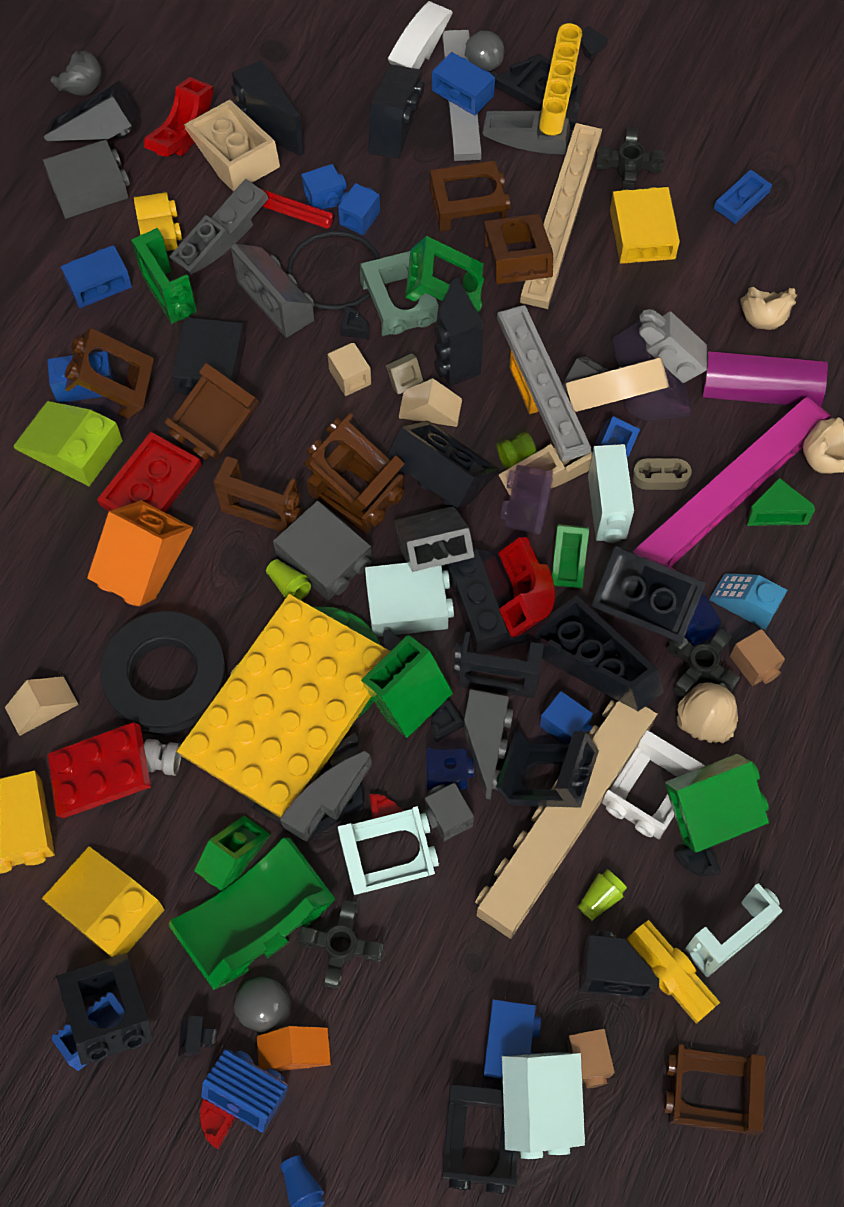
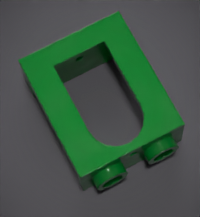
(421, 270)
(174, 296)

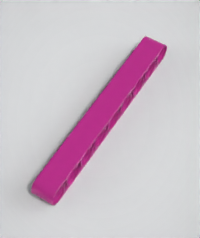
(732, 485)

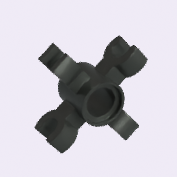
(630, 159)
(708, 653)
(365, 949)

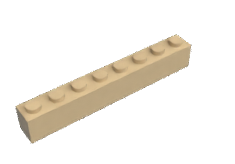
(558, 828)

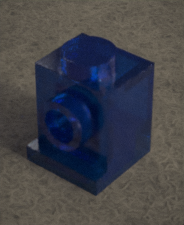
(703, 623)
(438, 774)

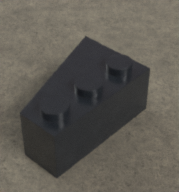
(393, 110)

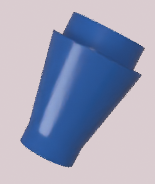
(300, 1184)

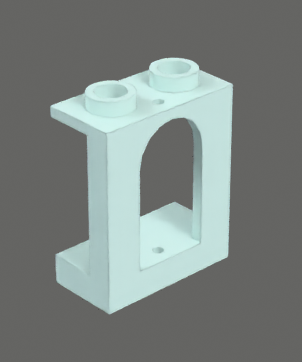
(407, 820)
(710, 954)

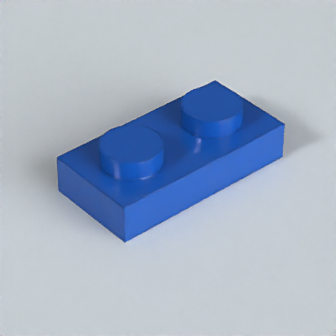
(743, 196)

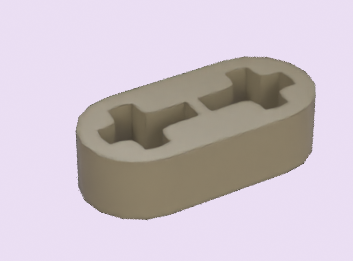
(661, 474)

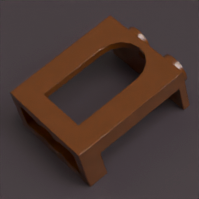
(448, 210)
(519, 264)
(79, 372)
(345, 432)
(344, 459)
(232, 488)
(749, 1067)

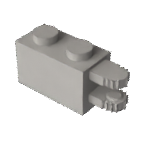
(672, 340)

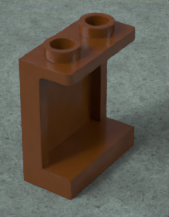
(212, 414)

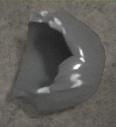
(81, 75)

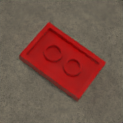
(152, 474)
(99, 770)

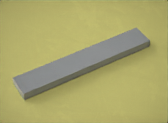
(463, 124)
(544, 383)

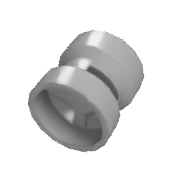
(162, 756)

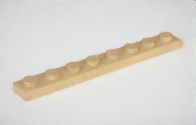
(564, 208)

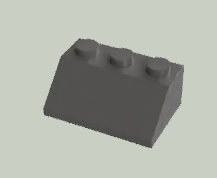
(272, 288)

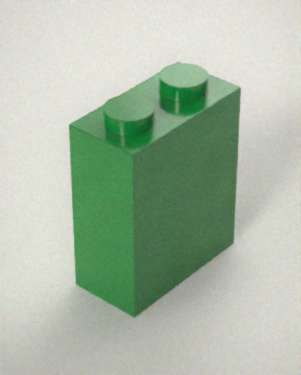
(407, 686)
(717, 802)

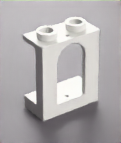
(664, 755)

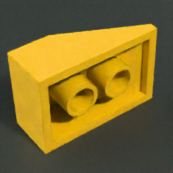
(104, 903)

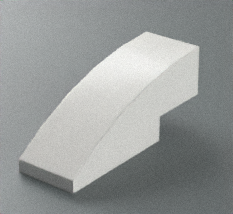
(420, 36)

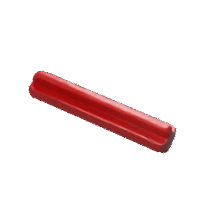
(298, 210)

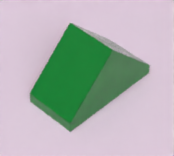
(780, 507)
(569, 555)

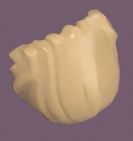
(766, 309)
(825, 446)
(708, 713)

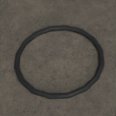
(326, 234)

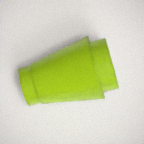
(288, 579)
(601, 895)

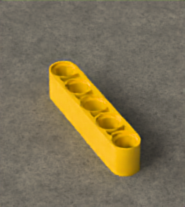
(560, 79)

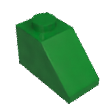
(231, 852)

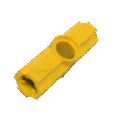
(674, 971)

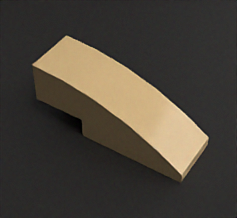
(617, 384)
(549, 460)

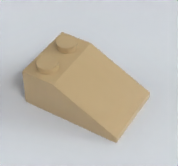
(233, 144)

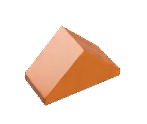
(294, 1048)

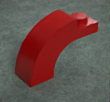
(190, 102)
(531, 586)

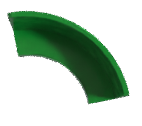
(252, 915)

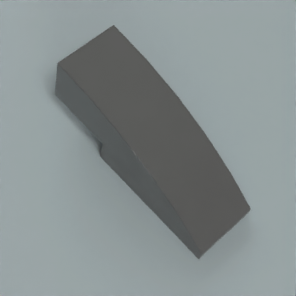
(522, 131)
(326, 796)

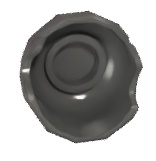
(485, 50)
(262, 1004)

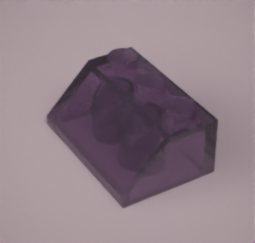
(655, 405)

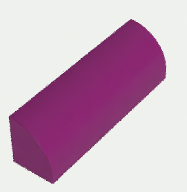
(764, 379)

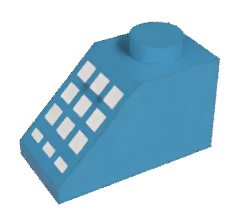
(749, 597)

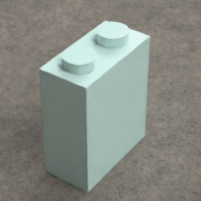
(610, 493)
(407, 599)
(543, 1103)

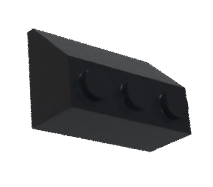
(458, 337)
(441, 463)
(480, 590)

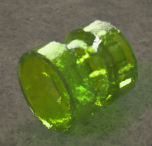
(516, 450)

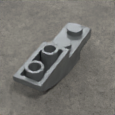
(221, 231)

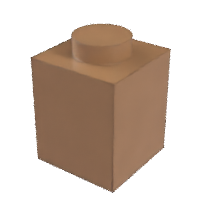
(757, 658)
(595, 1056)

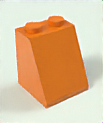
(137, 552)

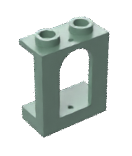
(394, 320)

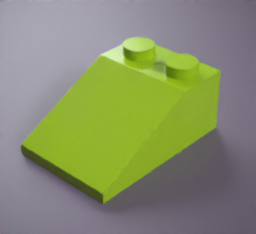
(70, 440)

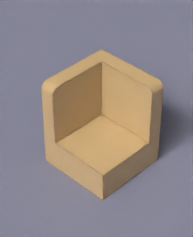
(349, 369)

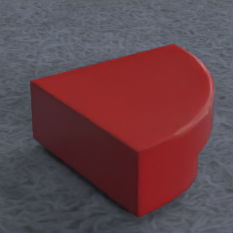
(383, 806)
(215, 1123)

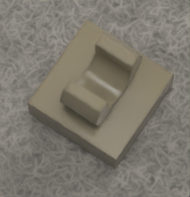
(404, 373)

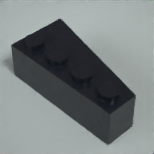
(596, 654)

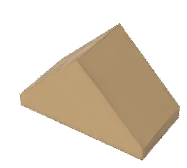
(431, 403)
(39, 702)

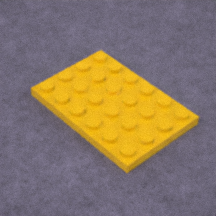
(285, 706)

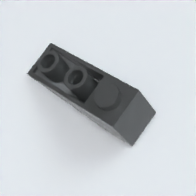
(483, 729)

